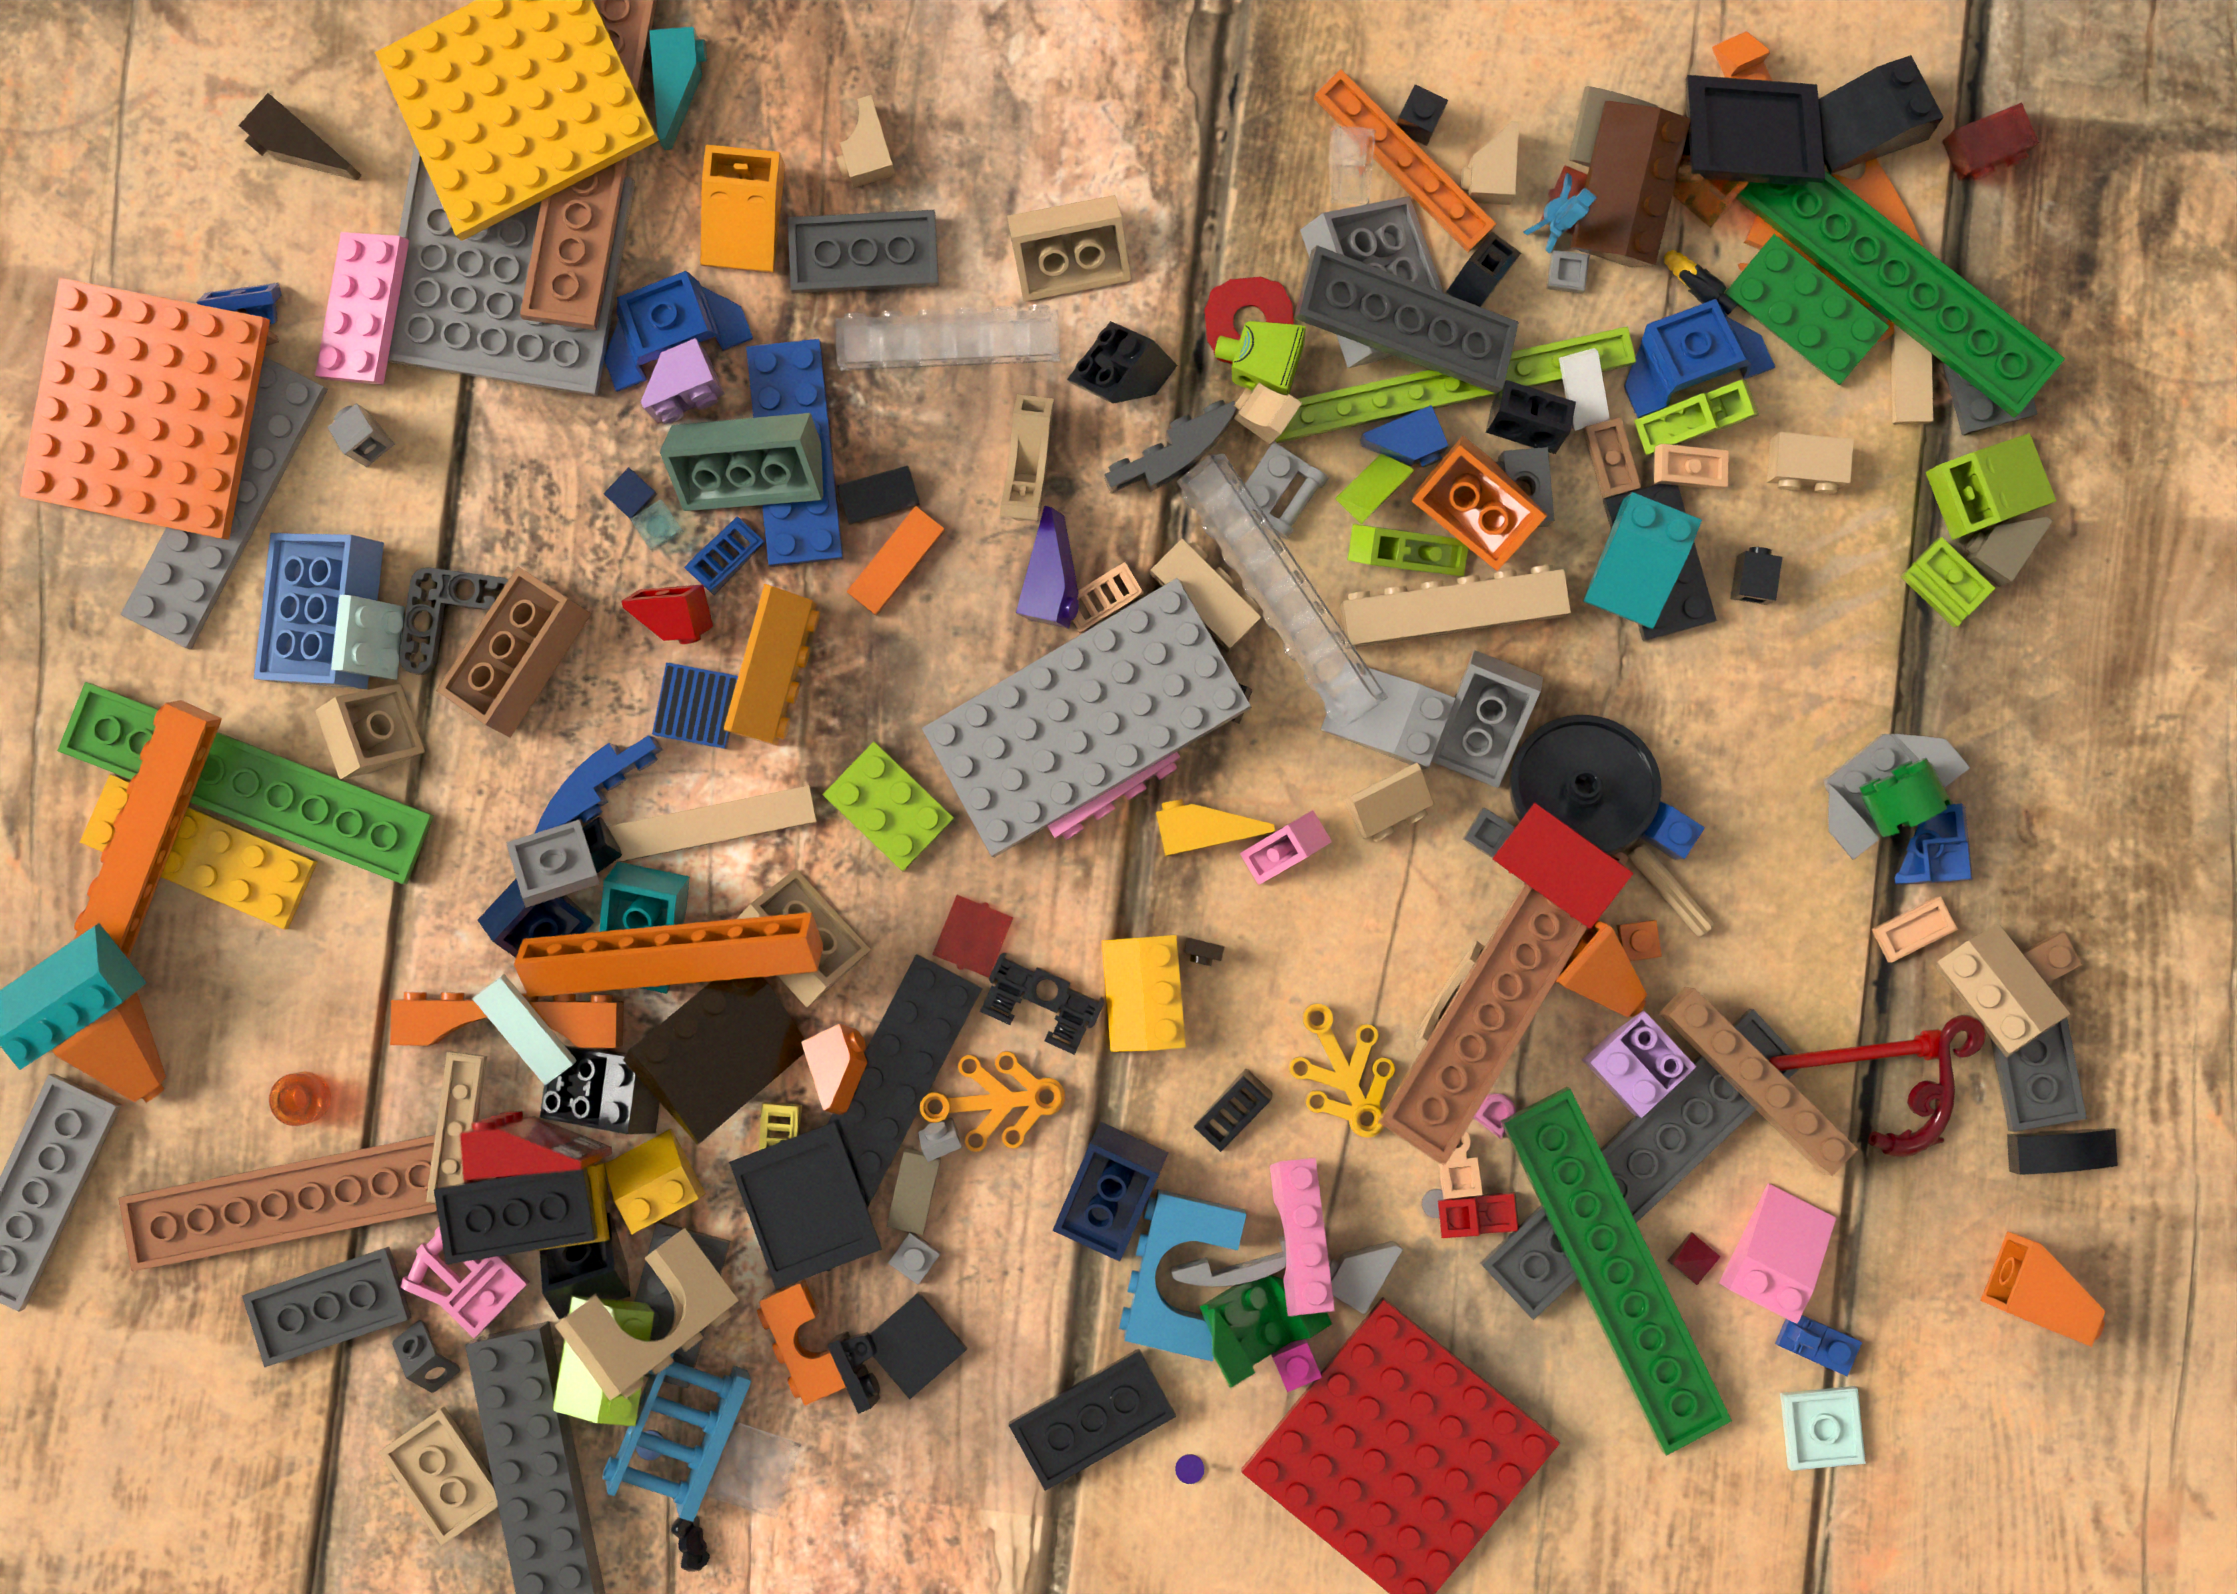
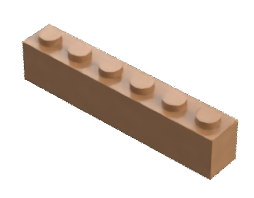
(1758, 1081)

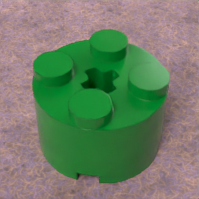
(1905, 797)

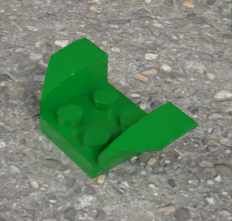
(1254, 1323)

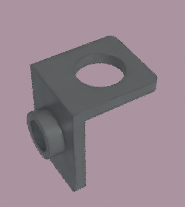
(419, 1356)

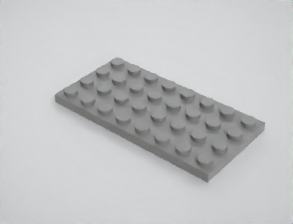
(1086, 717)

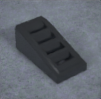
(1256, 1088)

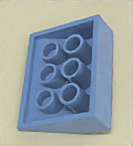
(303, 601)

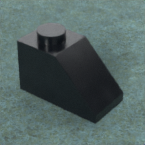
(1484, 271)

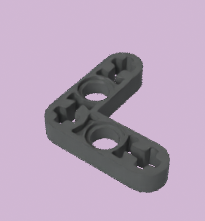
(443, 595)

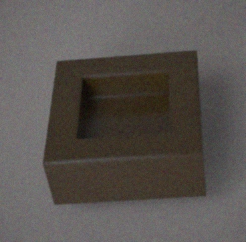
(1203, 952)

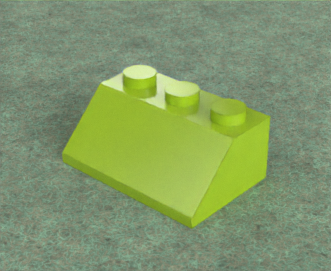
(576, 1389)

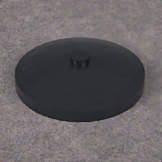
(1590, 778)

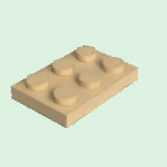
(441, 1475)

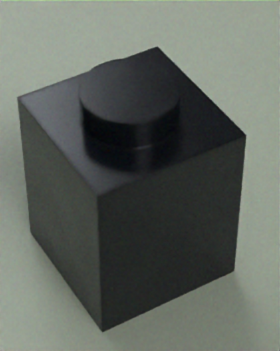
(1421, 114)
(1756, 576)

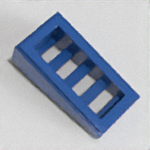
(715, 545)

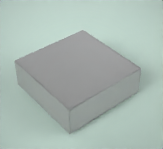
(1568, 271)

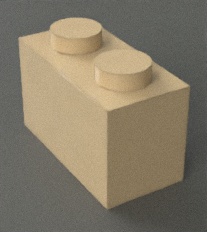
(1810, 461)

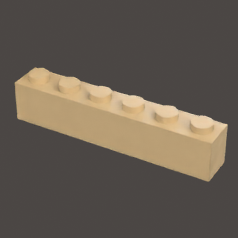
(1456, 607)

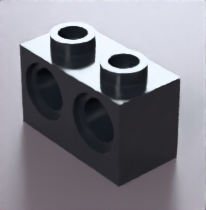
(1531, 417)

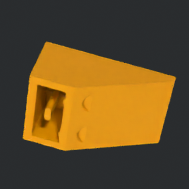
(740, 208)

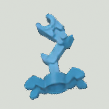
(1563, 212)

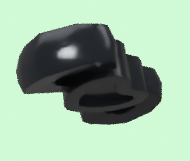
(691, 1544)

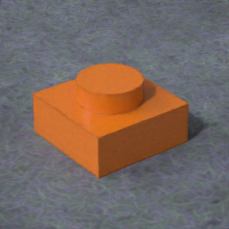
(1640, 940)

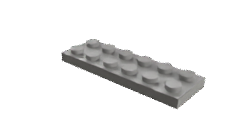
(46, 1179)

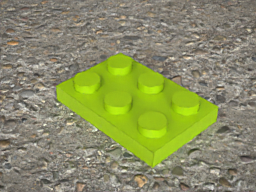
(888, 806)

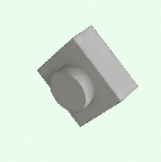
(939, 1139)
(914, 1257)

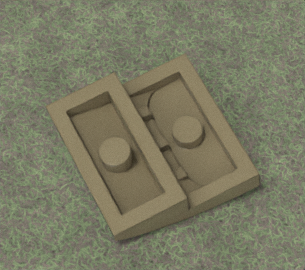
(1589, 121)

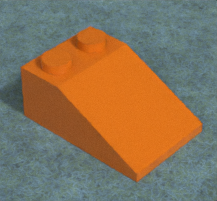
(1478, 503)

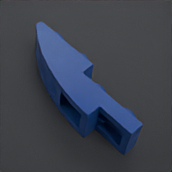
(581, 792)

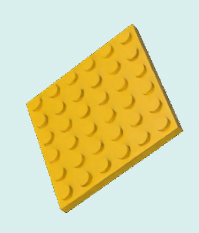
(514, 104)

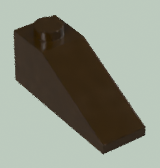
(291, 141)

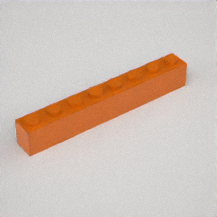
(149, 822)
(669, 955)

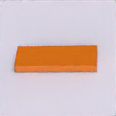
(895, 560)

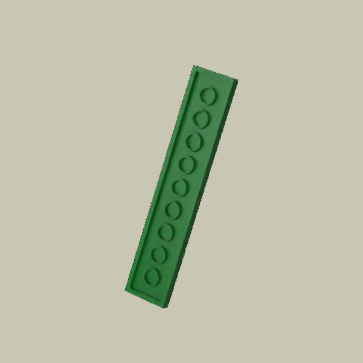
(1909, 287)
(1616, 1270)

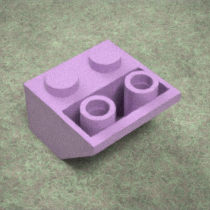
(681, 382)
(1639, 1064)

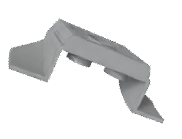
(1847, 813)

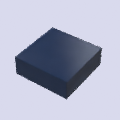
(630, 493)

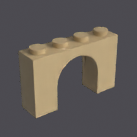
(620, 1360)

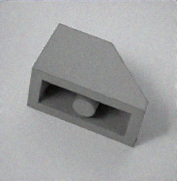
(359, 435)
(1361, 1273)

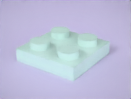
(368, 637)

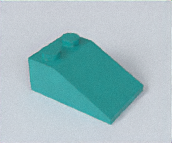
(1642, 559)
(642, 899)

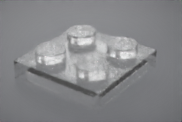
(754, 1470)

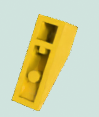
(1199, 827)

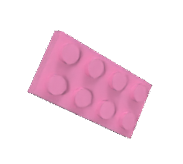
(362, 308)

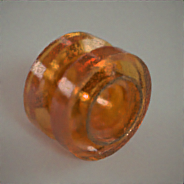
(282, 1098)

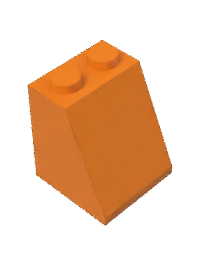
(2041, 1291)

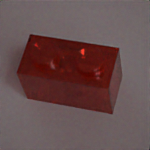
(1990, 142)

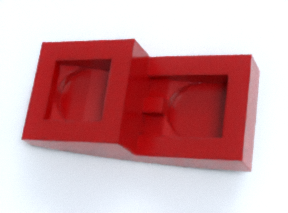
(1478, 1215)

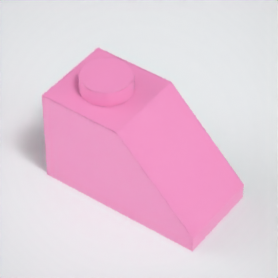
(1286, 847)

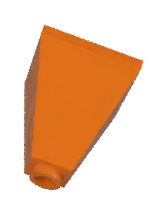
(1603, 972)
(118, 1052)

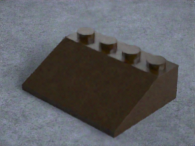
(717, 1053)

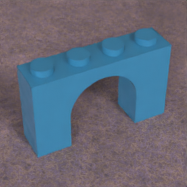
(1174, 1221)

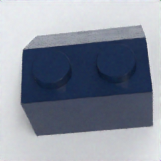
(510, 921)

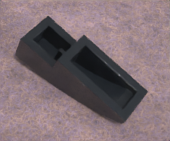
(2062, 1151)

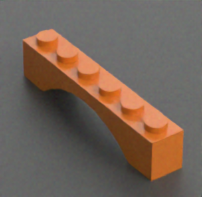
(584, 1023)

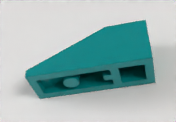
(676, 75)

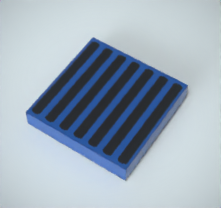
(694, 705)

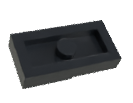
(849, 1354)

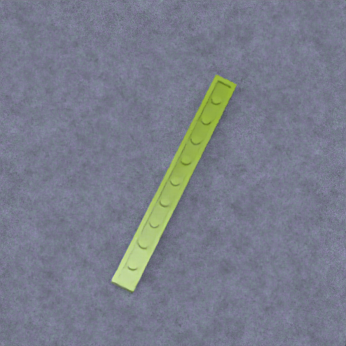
(1419, 390)

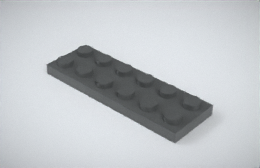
(1406, 319)

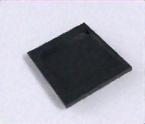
(1754, 130)
(805, 1205)

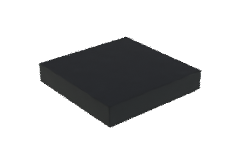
(915, 1345)

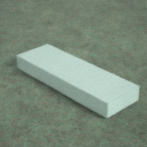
(524, 1029)

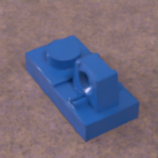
(257, 300)
(1819, 1344)

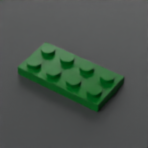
(1806, 309)

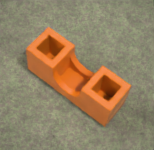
(812, 1373)

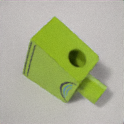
(1264, 355)

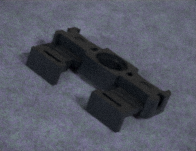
(1017, 979)

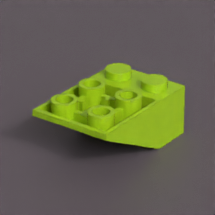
(1990, 486)

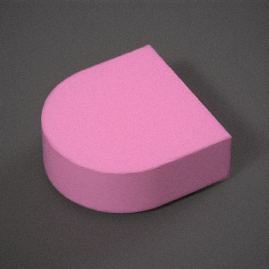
(1493, 1110)

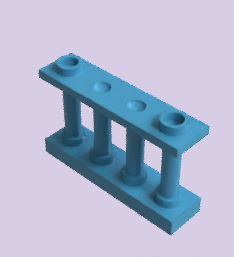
(701, 1458)

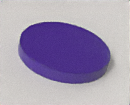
(1189, 1469)

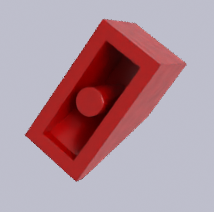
(672, 612)

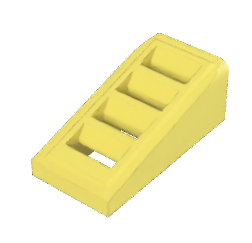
(778, 1109)

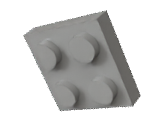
(552, 863)

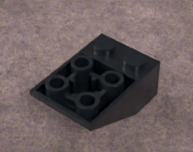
(600, 1094)

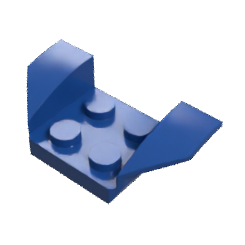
(665, 317)
(1690, 351)

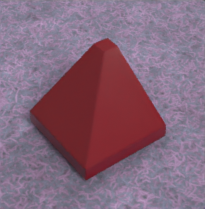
(1694, 1258)

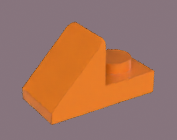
(1743, 58)

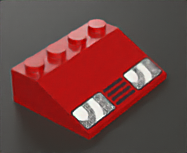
(524, 1145)

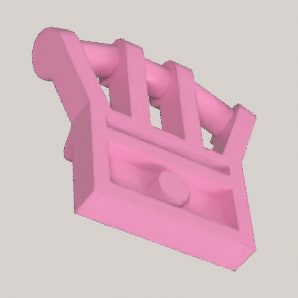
(477, 1297)

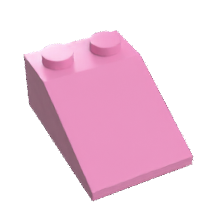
(1780, 1254)

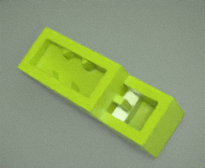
(1697, 416)

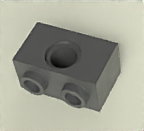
(1534, 469)

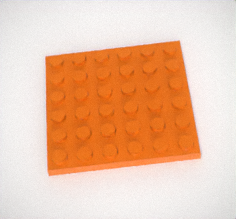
(144, 408)

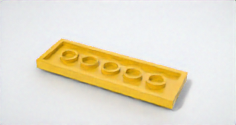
(218, 860)

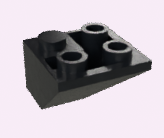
(1122, 366)

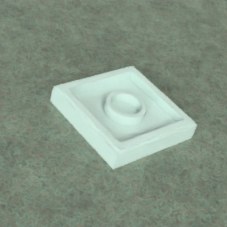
(1822, 1428)

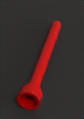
(1922, 1045)

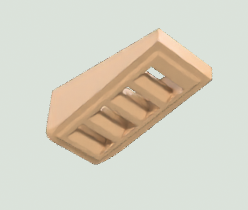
(1108, 578)

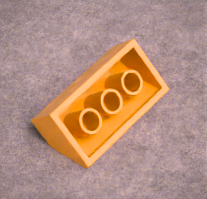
(771, 666)

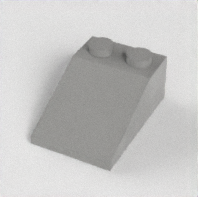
(1487, 718)
(1401, 726)

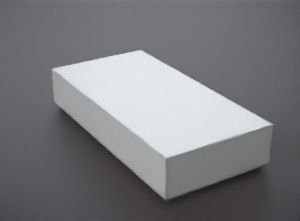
(1585, 385)

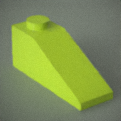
(1407, 550)

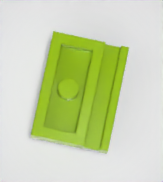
(1947, 582)

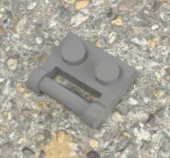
(1272, 479)

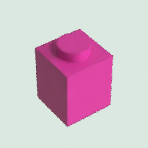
(1296, 1365)

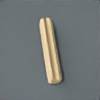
(1670, 890)

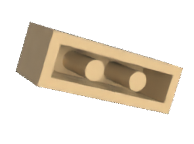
(1210, 590)

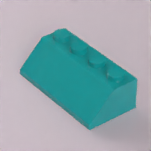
(64, 995)

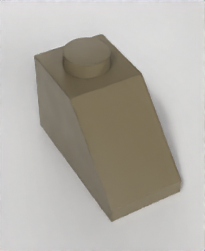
(2005, 548)

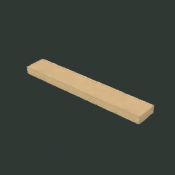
(714, 823)

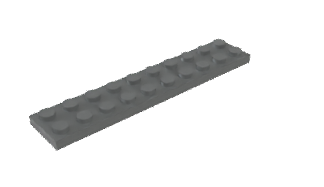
(1646, 1162)

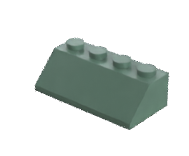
(744, 462)

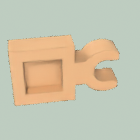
(1460, 1175)

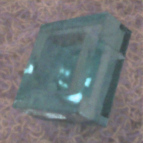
(656, 525)

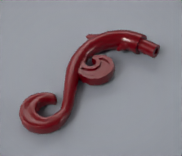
(1943, 1092)

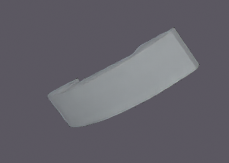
(1199, 1273)

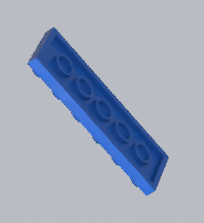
(790, 381)

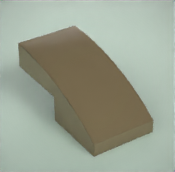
(913, 1192)

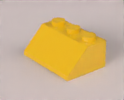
(1143, 993)

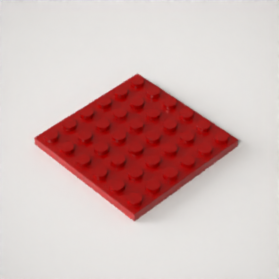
(1400, 1454)

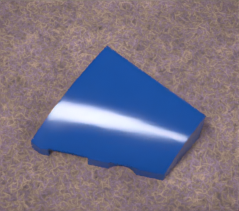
(1938, 850)

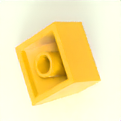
(652, 1181)

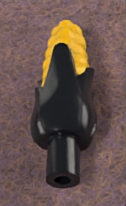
(1699, 280)

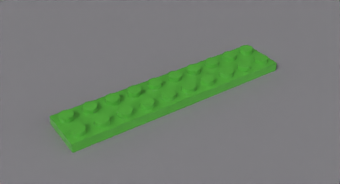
(259, 788)

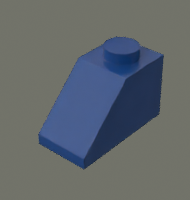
(1409, 439)
(1673, 832)

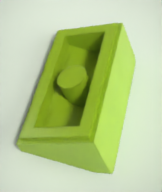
(1373, 487)

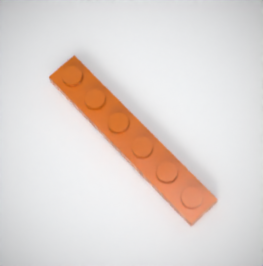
(1407, 162)

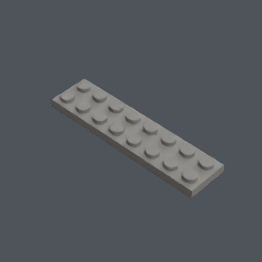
(192, 568)

